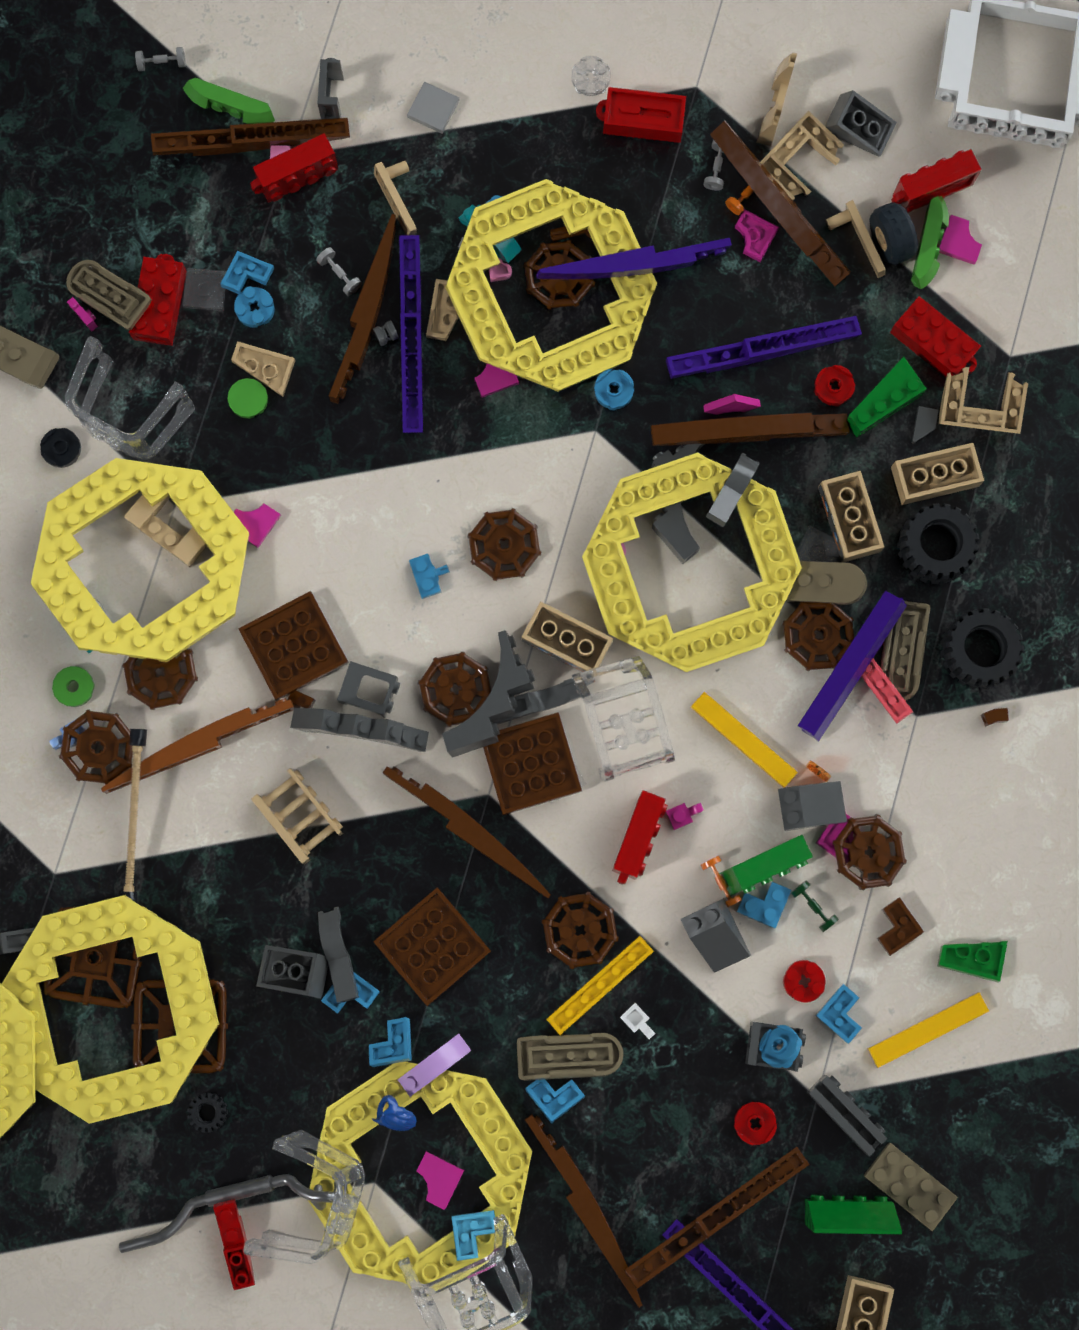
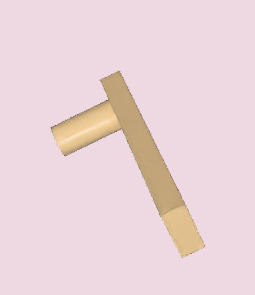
(383, 177)
(852, 214)

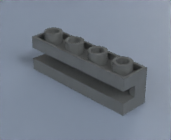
(847, 1115)

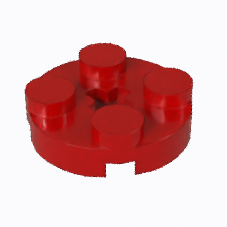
(845, 382)
(793, 976)
(743, 1125)

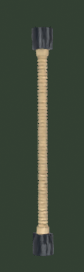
(137, 740)

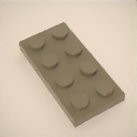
(910, 1186)

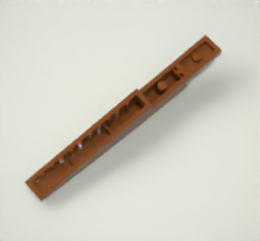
(200, 742)

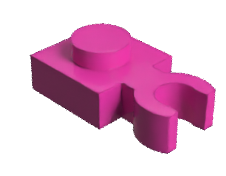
(86, 316)

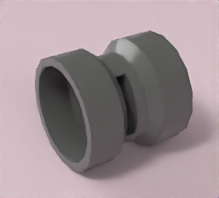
(381, 335)

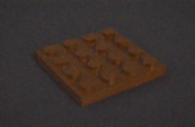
(293, 645)
(532, 764)
(432, 946)

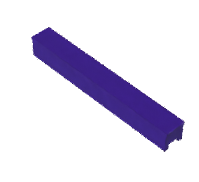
(852, 665)

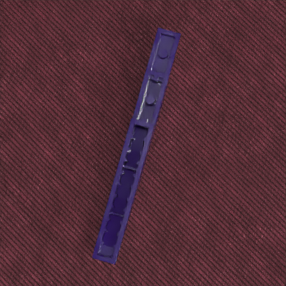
(635, 262)
(411, 334)
(763, 347)
(731, 1285)

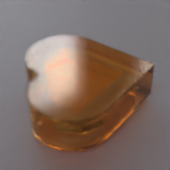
(817, 770)

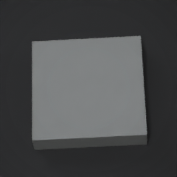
(433, 107)

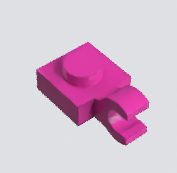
(681, 815)

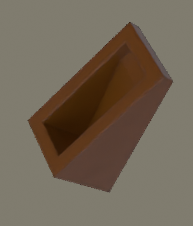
(301, 699)

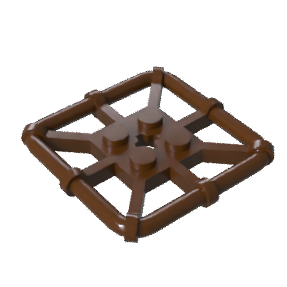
(101, 970)
(167, 1029)

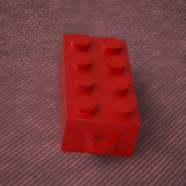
(642, 114)
(295, 168)
(937, 180)
(164, 283)
(936, 339)
(638, 836)

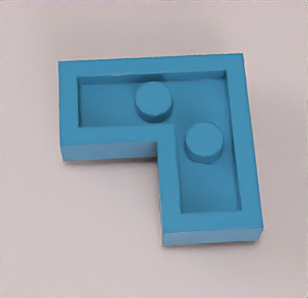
(245, 267)
(767, 910)
(366, 992)
(834, 1014)
(397, 1047)
(554, 1103)

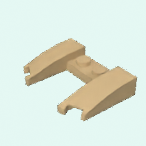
(780, 86)
(808, 131)
(955, 414)
(144, 518)

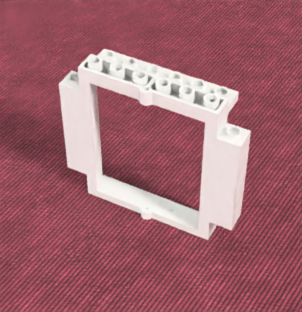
(957, 67)

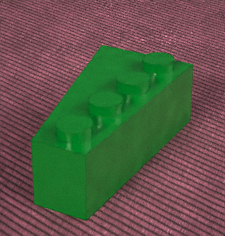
(892, 394)
(767, 864)

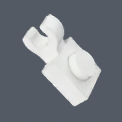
(636, 1019)

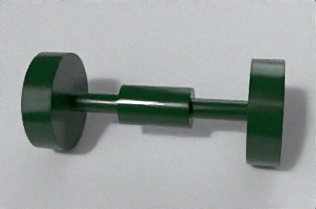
(814, 906)

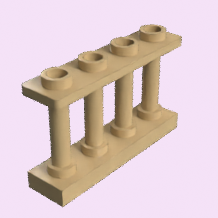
(289, 835)

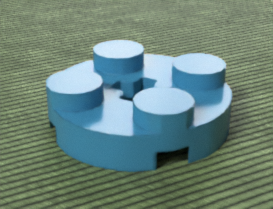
(257, 317)
(615, 378)
(789, 1051)

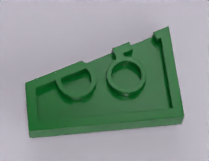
(978, 960)

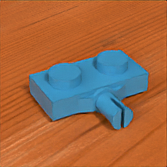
(427, 575)

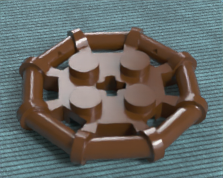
(556, 286)
(507, 555)
(807, 638)
(446, 682)
(161, 684)
(89, 738)
(880, 847)
(581, 942)

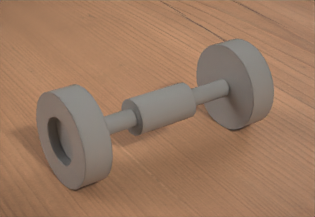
(140, 61)
(714, 182)
(327, 256)

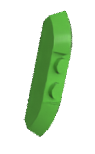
(223, 99)
(932, 232)

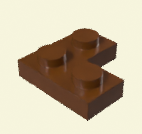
(904, 929)

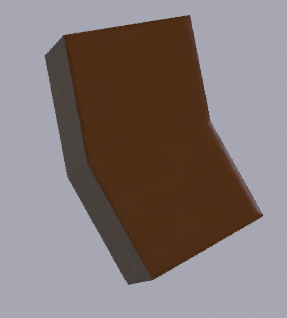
(995, 716)

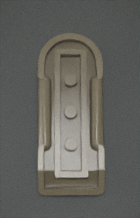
(107, 293)
(25, 359)
(828, 583)
(905, 649)
(568, 1056)

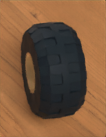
(893, 233)

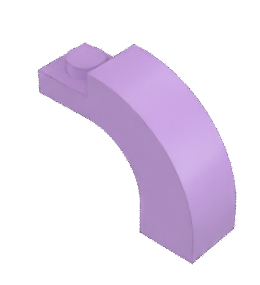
(434, 1065)

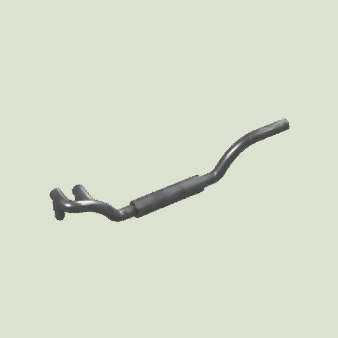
(235, 1191)

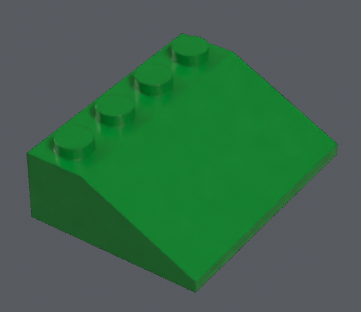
(851, 1215)

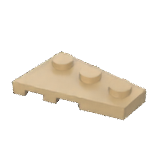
(442, 313)
(266, 366)

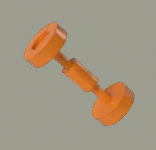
(735, 205)
(720, 881)

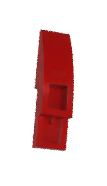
(234, 1240)

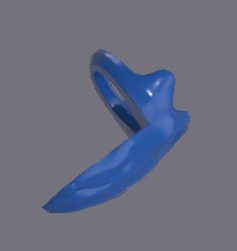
(394, 1116)

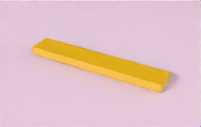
(744, 739)
(600, 985)
(928, 1030)

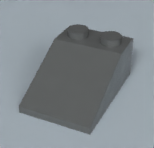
(860, 123)
(812, 805)
(716, 935)
(293, 971)

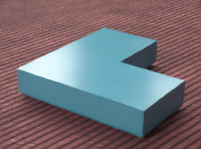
(466, 1229)

